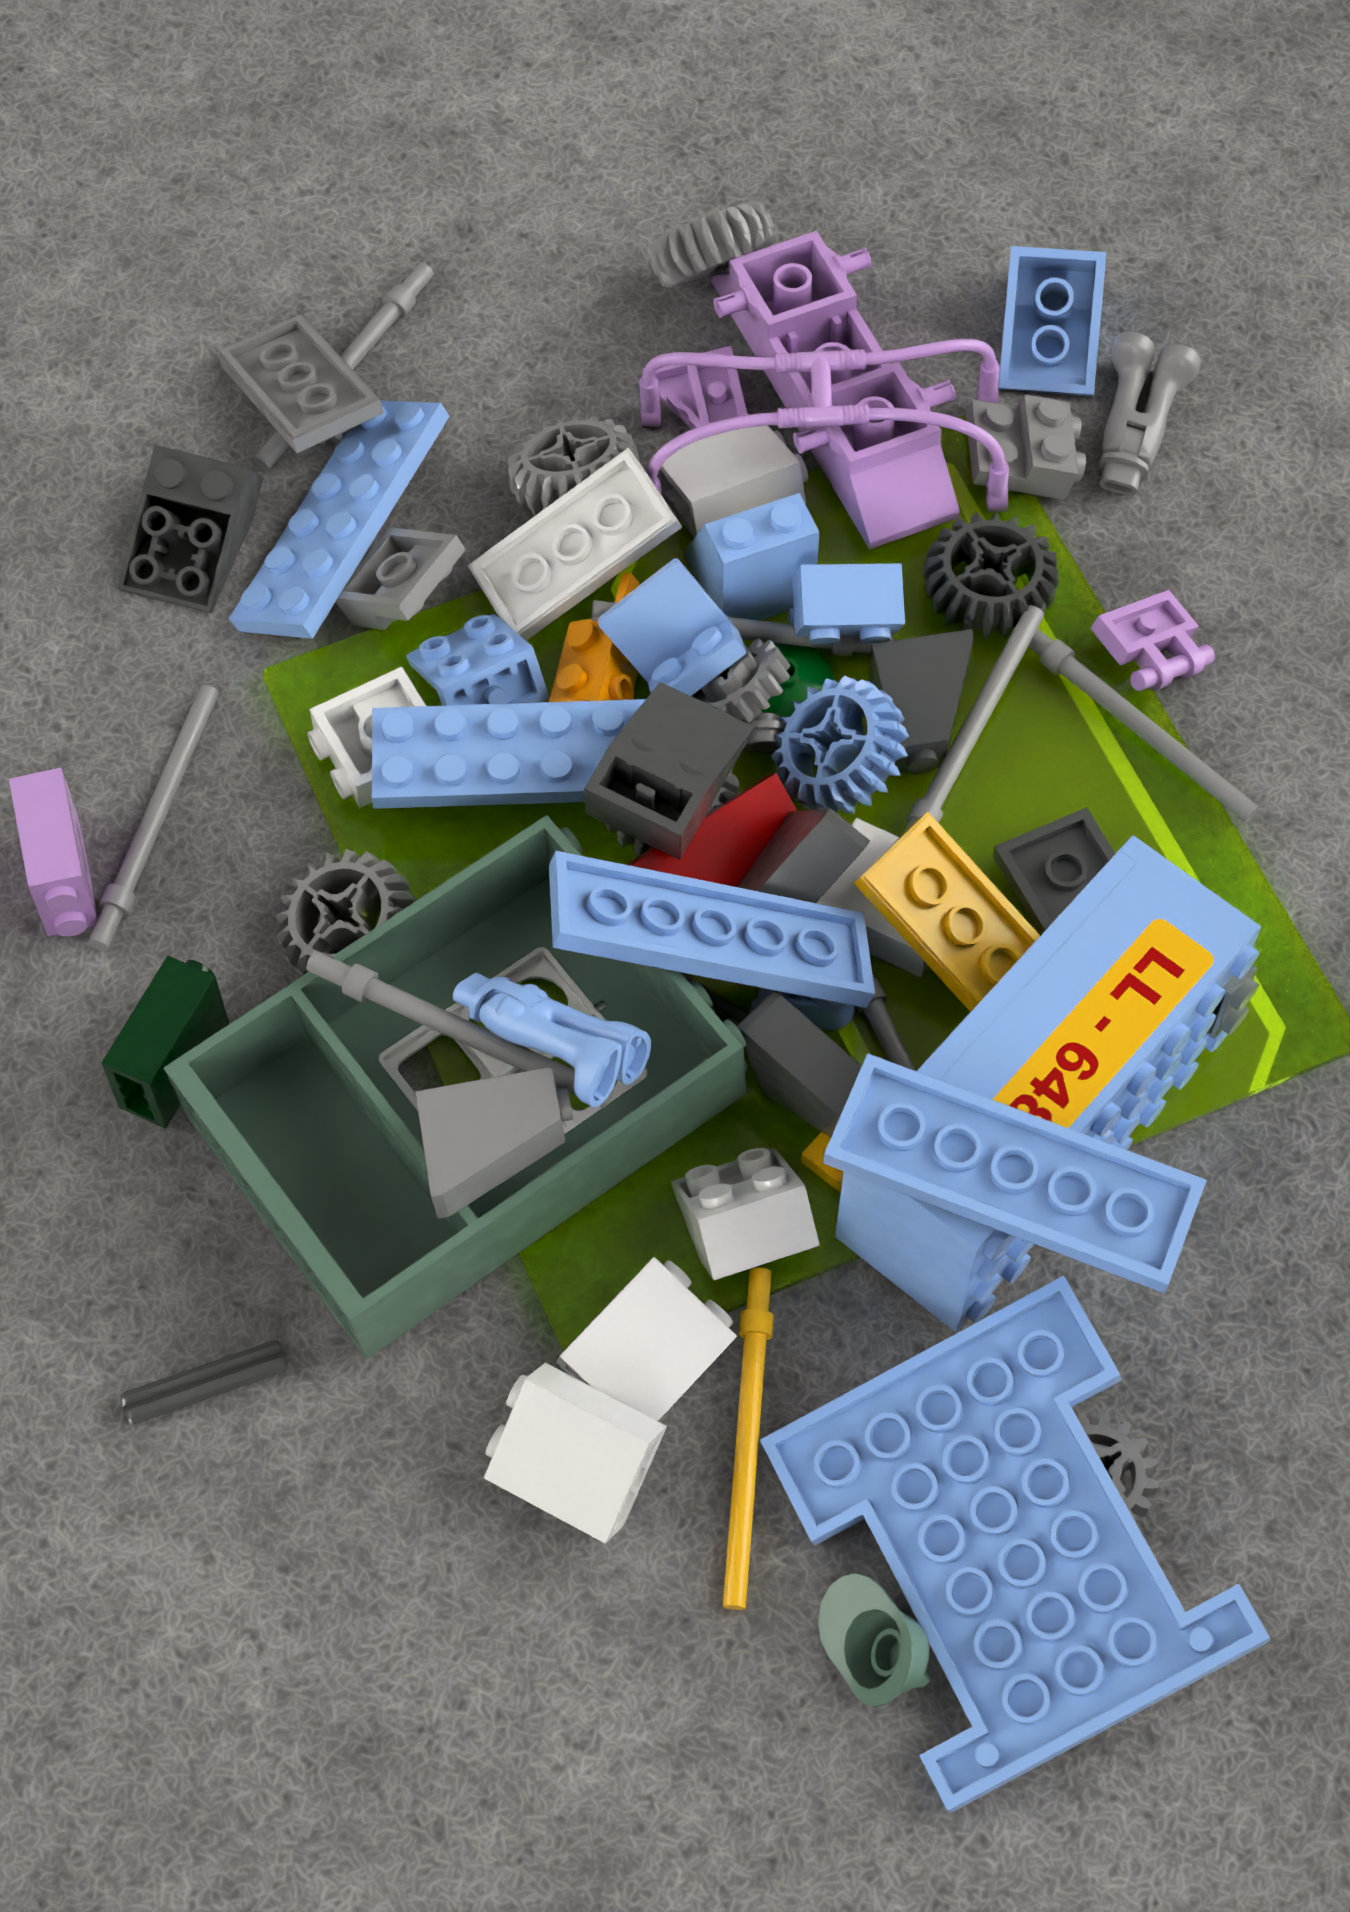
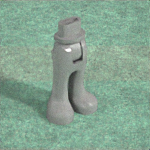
(1135, 437)

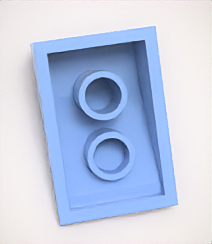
(1052, 321)

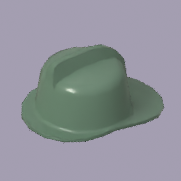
(872, 1641)

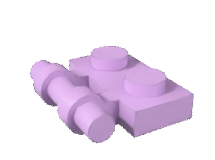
(1145, 629)

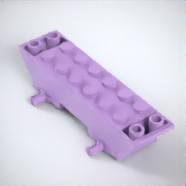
(801, 301)

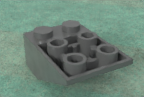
(188, 528)
(665, 769)

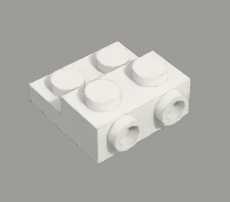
(345, 730)

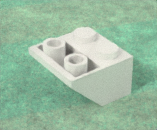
(745, 1212)

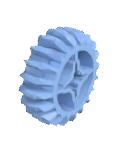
(831, 731)

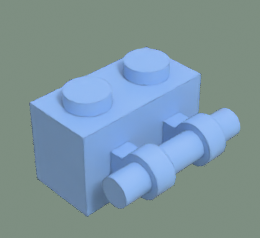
(847, 602)

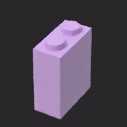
(54, 852)

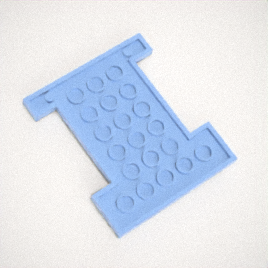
(1009, 1539)

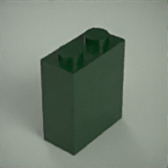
(169, 1020)

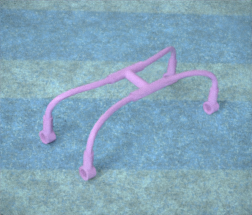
(823, 412)

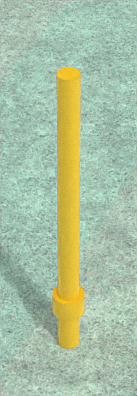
(756, 1329)

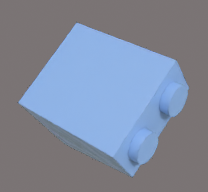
(752, 555)

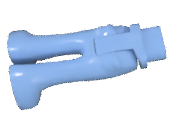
(528, 1017)

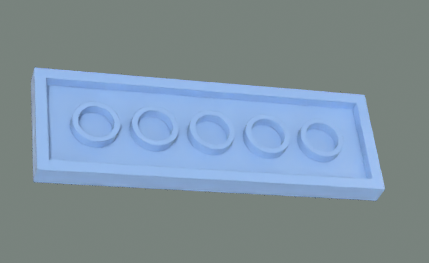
(338, 521)
(491, 752)
(709, 929)
(1015, 1172)

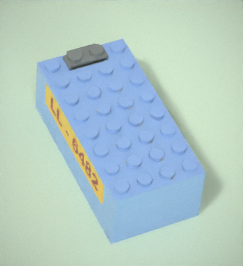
(1078, 1035)

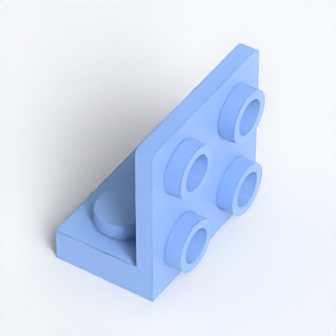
(673, 631)
(481, 665)

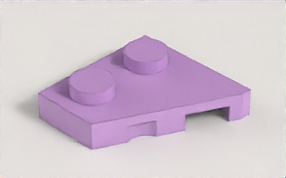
(702, 392)

